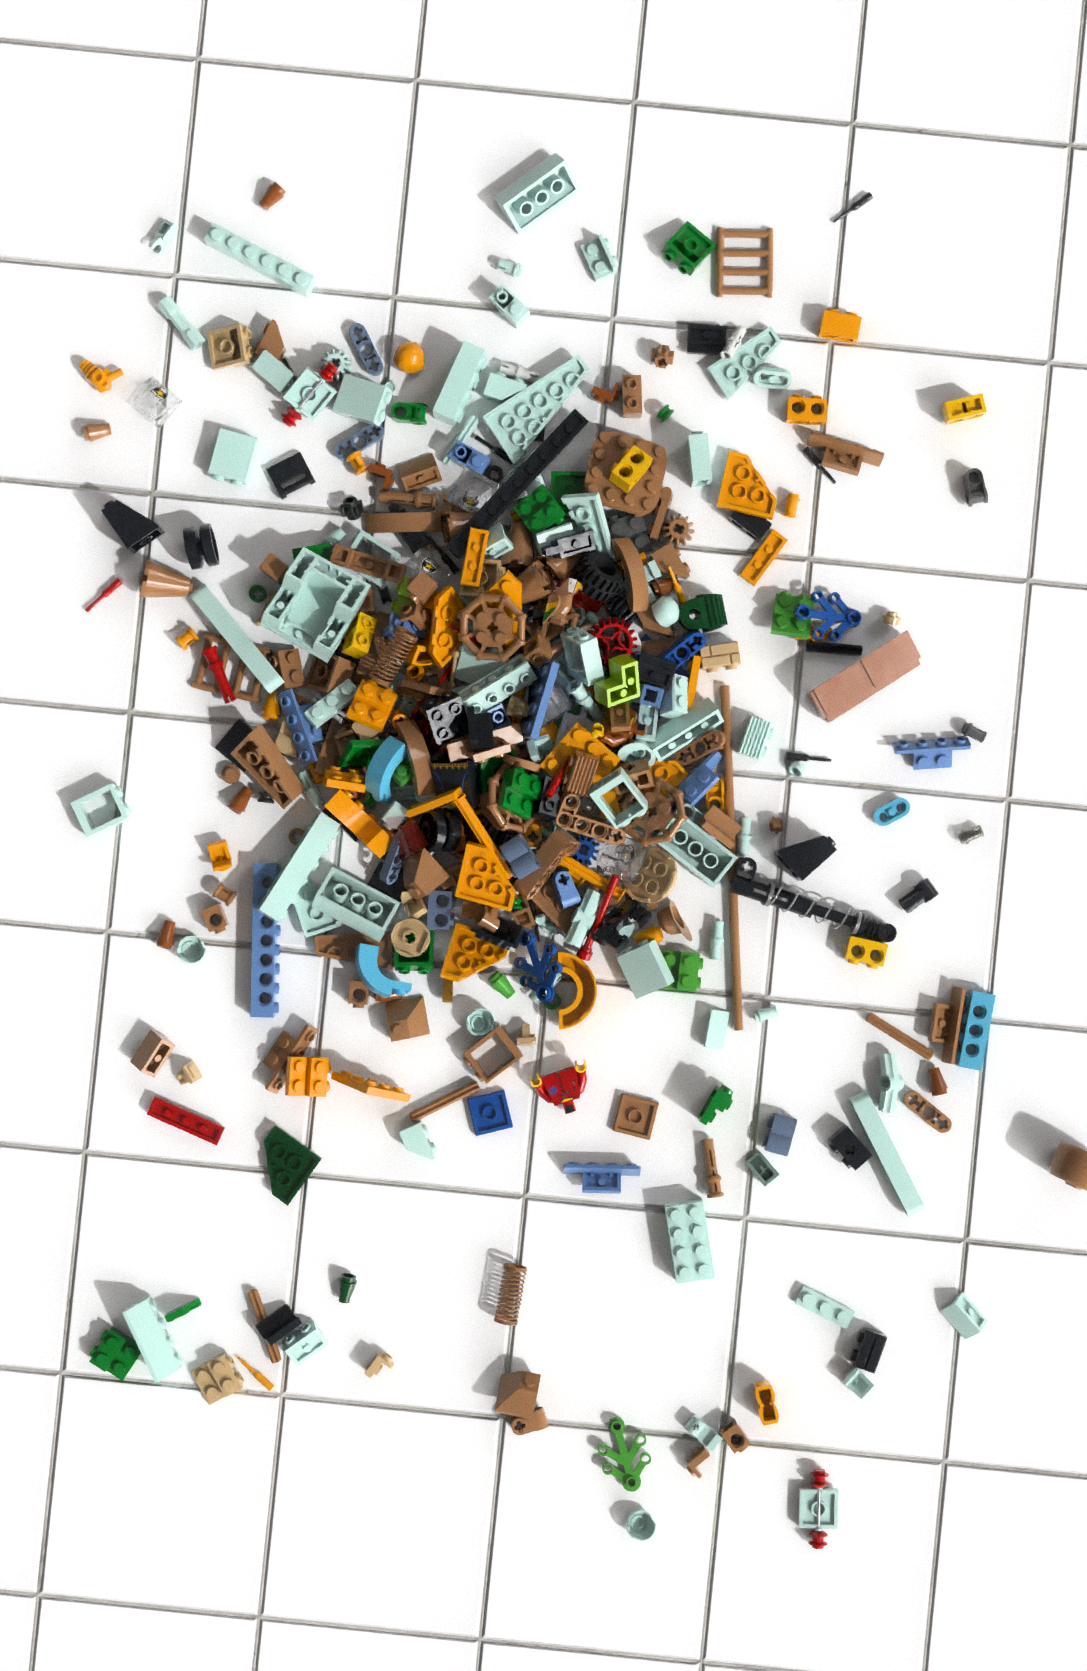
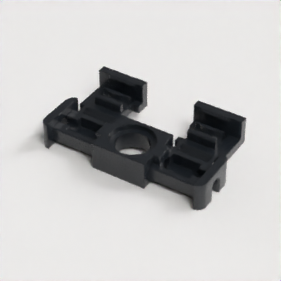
(610, 931)

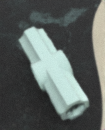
(583, 918)

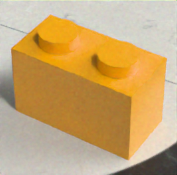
(839, 326)

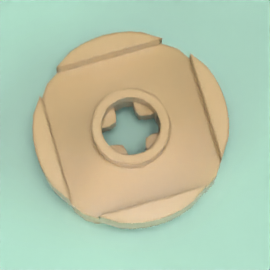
(421, 935)

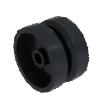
(201, 546)
(440, 829)

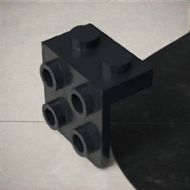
(445, 716)
(506, 936)

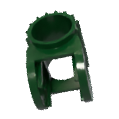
(710, 611)

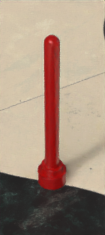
(585, 951)

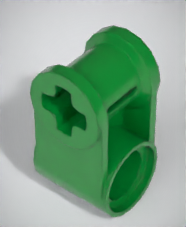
(411, 413)

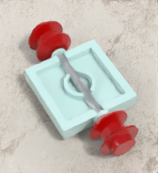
(309, 393)
(818, 1508)

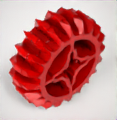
(626, 649)

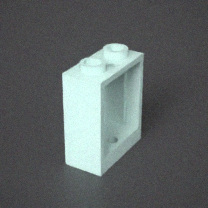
(395, 556)
(582, 655)
(609, 782)
(82, 815)

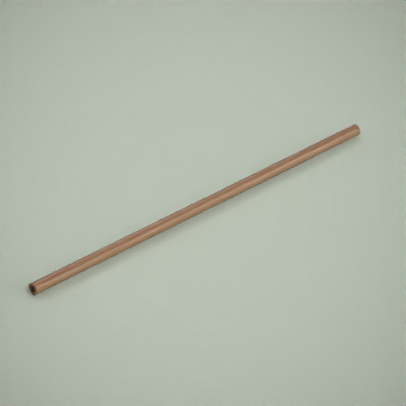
(732, 897)

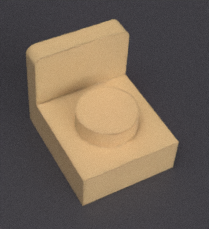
(375, 1365)

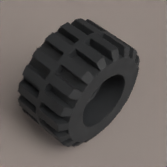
(598, 575)

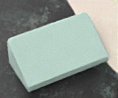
(544, 538)
(716, 1029)

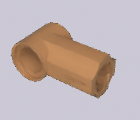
(488, 919)

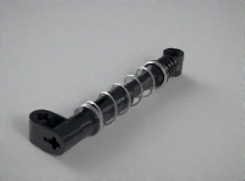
(804, 905)

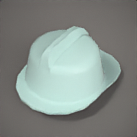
(635, 751)

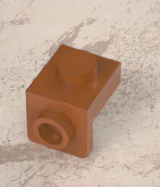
(600, 395)
(379, 469)

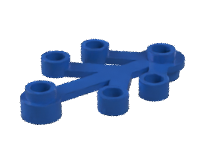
(829, 615)
(538, 968)

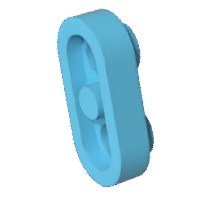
(891, 812)

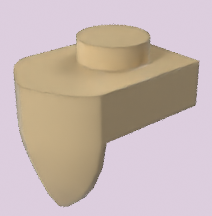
(413, 907)

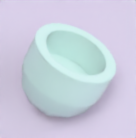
(797, 769)

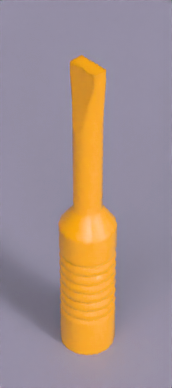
(677, 588)
(258, 1376)

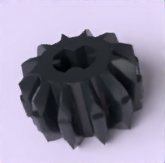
(619, 608)
(497, 836)

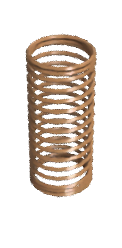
(406, 635)
(500, 1317)

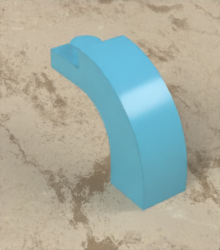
(381, 768)
(371, 976)

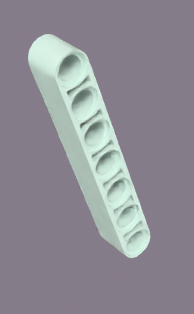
(237, 638)
(887, 1153)

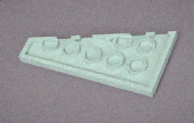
(527, 413)

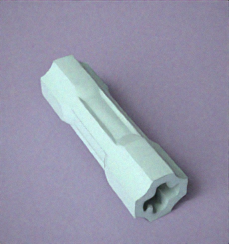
(189, 333)

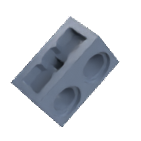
(435, 909)

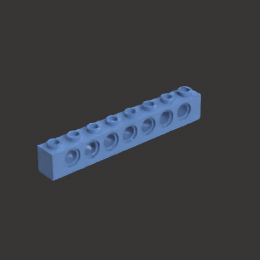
(257, 1007)

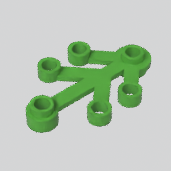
(625, 1458)

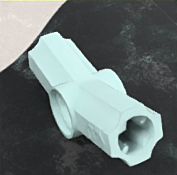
(889, 1082)

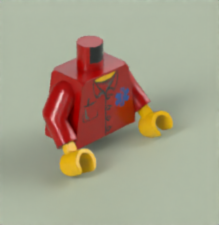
(562, 1086)

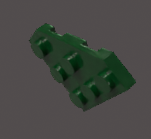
(288, 1163)

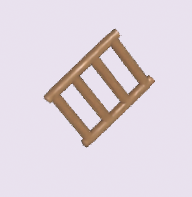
(721, 271)
(198, 683)

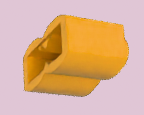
(766, 1407)

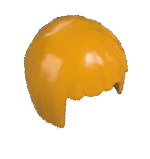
(409, 358)

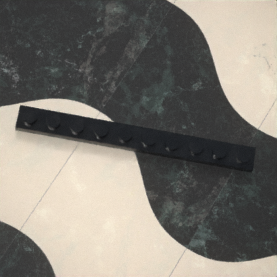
(520, 480)

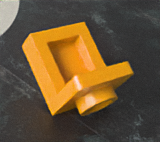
(220, 855)

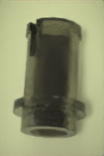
(971, 834)

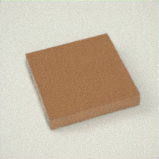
(424, 687)
(635, 1116)

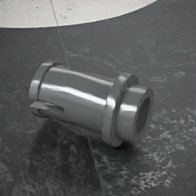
(973, 732)

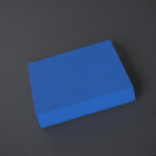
(490, 1112)

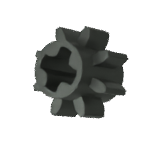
(352, 508)

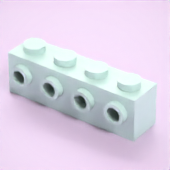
(498, 685)
(685, 728)

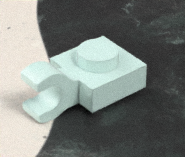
(163, 234)

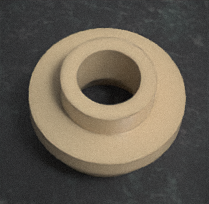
(891, 618)

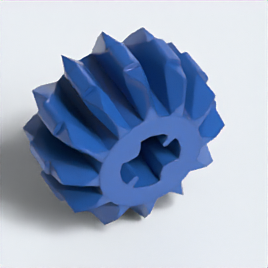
(590, 852)

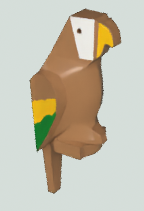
(560, 604)

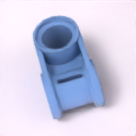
(566, 892)

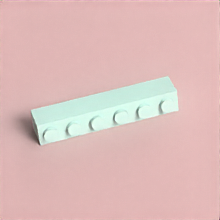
(260, 260)
(298, 866)

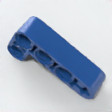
(670, 653)

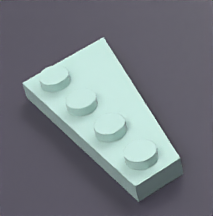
(734, 373)
(589, 515)
(311, 919)

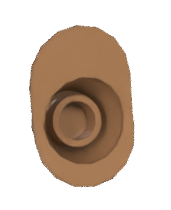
(672, 922)

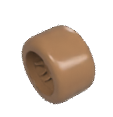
(1070, 1165)

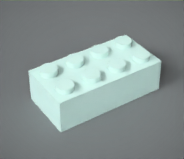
(459, 384)
(355, 904)
(689, 1241)

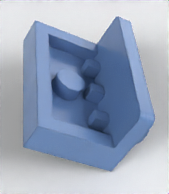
(409, 625)

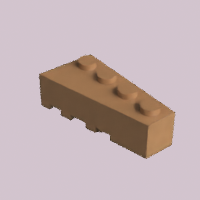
(268, 766)

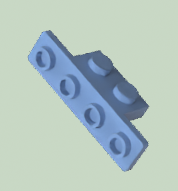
(300, 728)
(933, 752)
(700, 780)
(601, 1177)

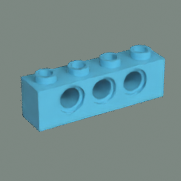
(979, 1040)

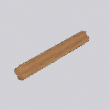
(899, 1036)
(444, 1101)
(260, 1314)

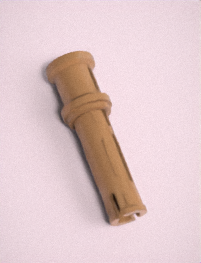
(418, 499)
(712, 1178)

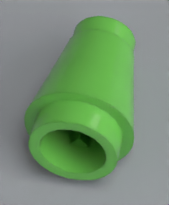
(501, 984)

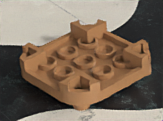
(645, 493)

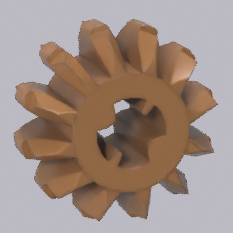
(680, 524)

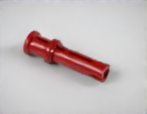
(215, 665)

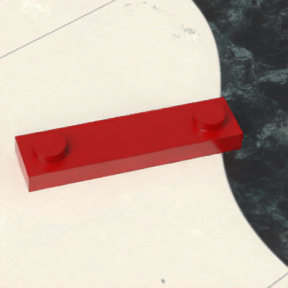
(186, 1120)

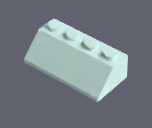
(537, 193)
(699, 852)
(153, 1338)

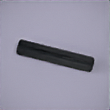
(834, 648)

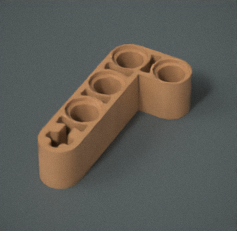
(590, 821)
(549, 855)

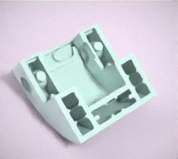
(315, 604)

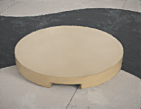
(655, 879)

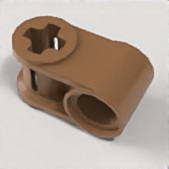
(537, 1423)

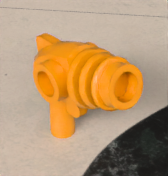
(99, 378)

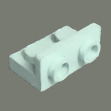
(599, 258)
(304, 1342)

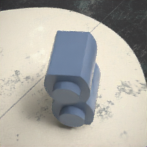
(520, 857)
(780, 1134)

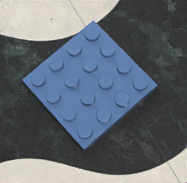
(538, 700)

